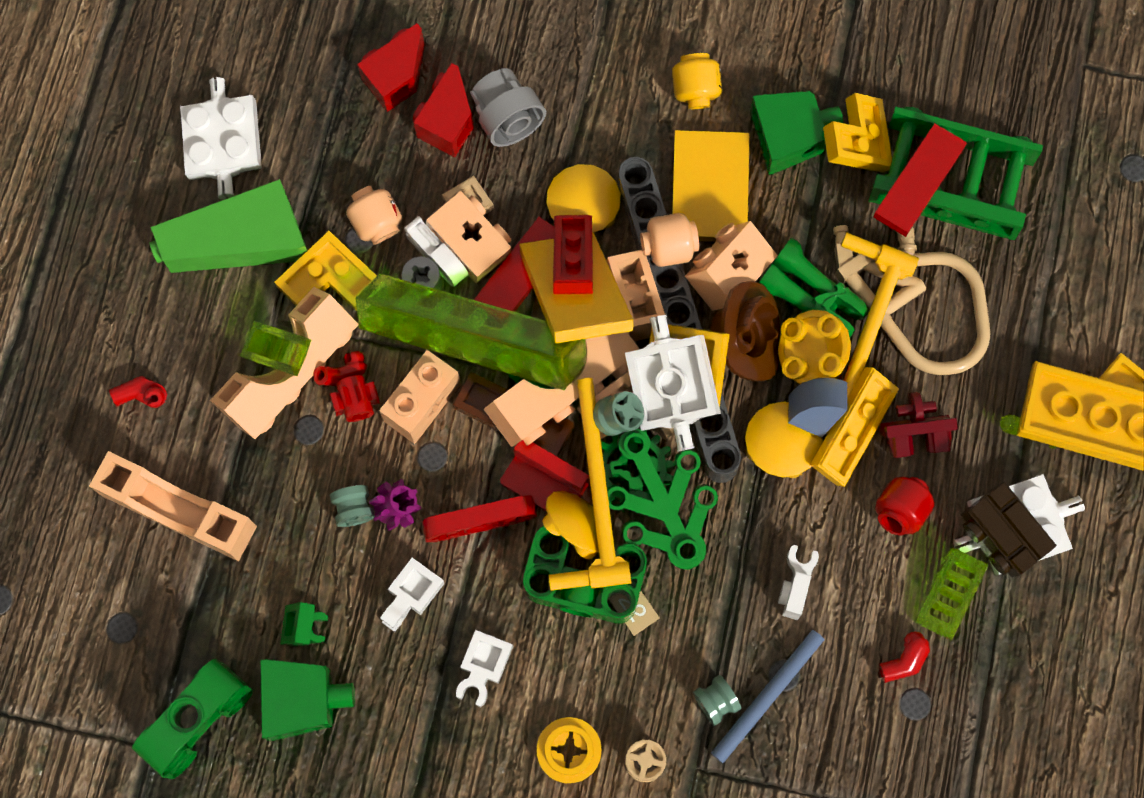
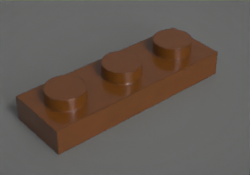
(480, 392)

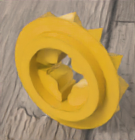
(556, 735)

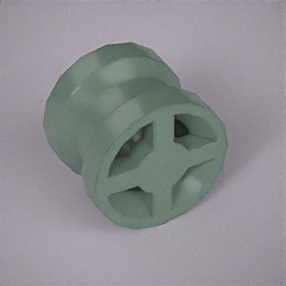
(623, 405)
(352, 506)
(717, 700)

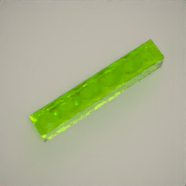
(468, 331)

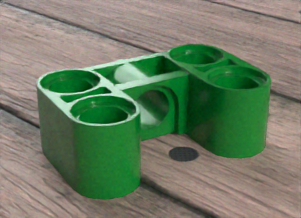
(581, 600)
(214, 693)

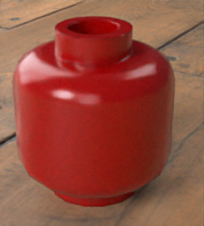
(904, 505)

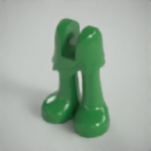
(831, 294)

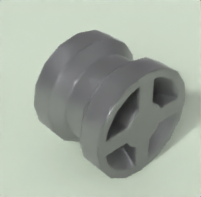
(422, 265)

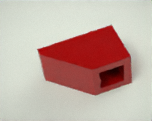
(395, 68)
(446, 116)

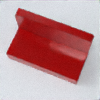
(541, 473)

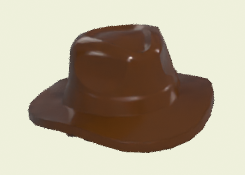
(754, 331)

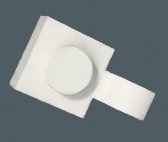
(413, 590)
(794, 593)

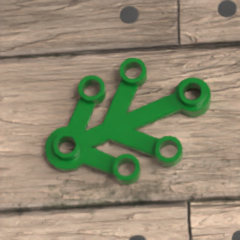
(664, 505)

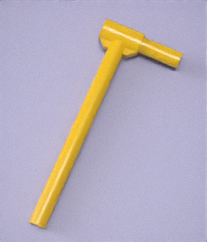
(895, 266)
(608, 569)

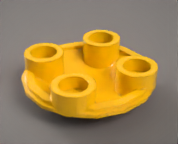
(585, 192)
(813, 346)
(777, 445)
(573, 520)

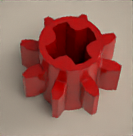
(354, 398)

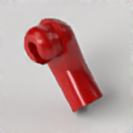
(331, 375)
(141, 389)
(911, 660)

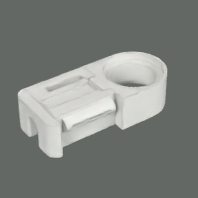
(430, 246)

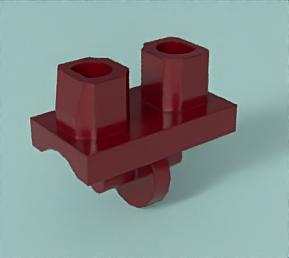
(900, 432)

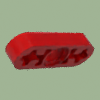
(479, 518)

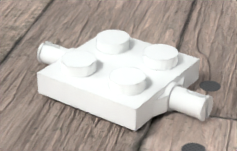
(220, 137)
(673, 382)
(1045, 509)

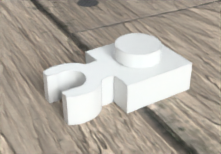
(485, 661)

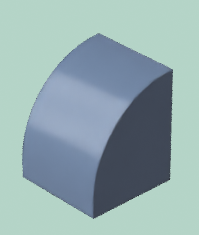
(817, 405)

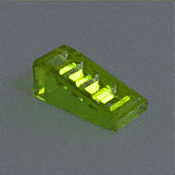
(275, 348)
(971, 584)

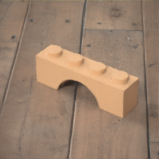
(257, 400)
(527, 407)
(173, 507)

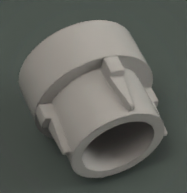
(506, 108)

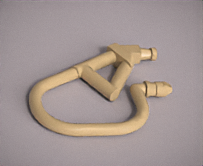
(850, 268)

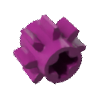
(395, 504)

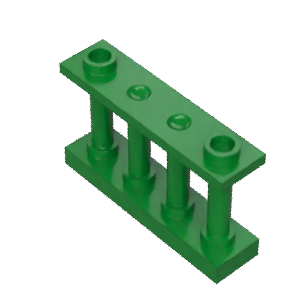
(965, 208)

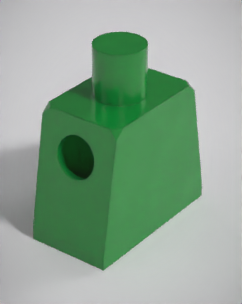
(790, 127)
(299, 698)

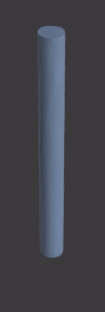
(767, 696)

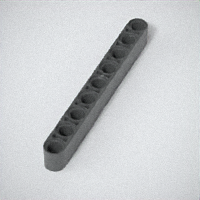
(676, 299)

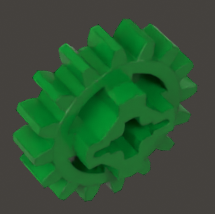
(617, 470)

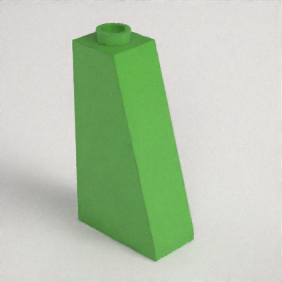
(235, 232)

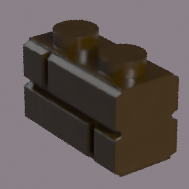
(1007, 531)

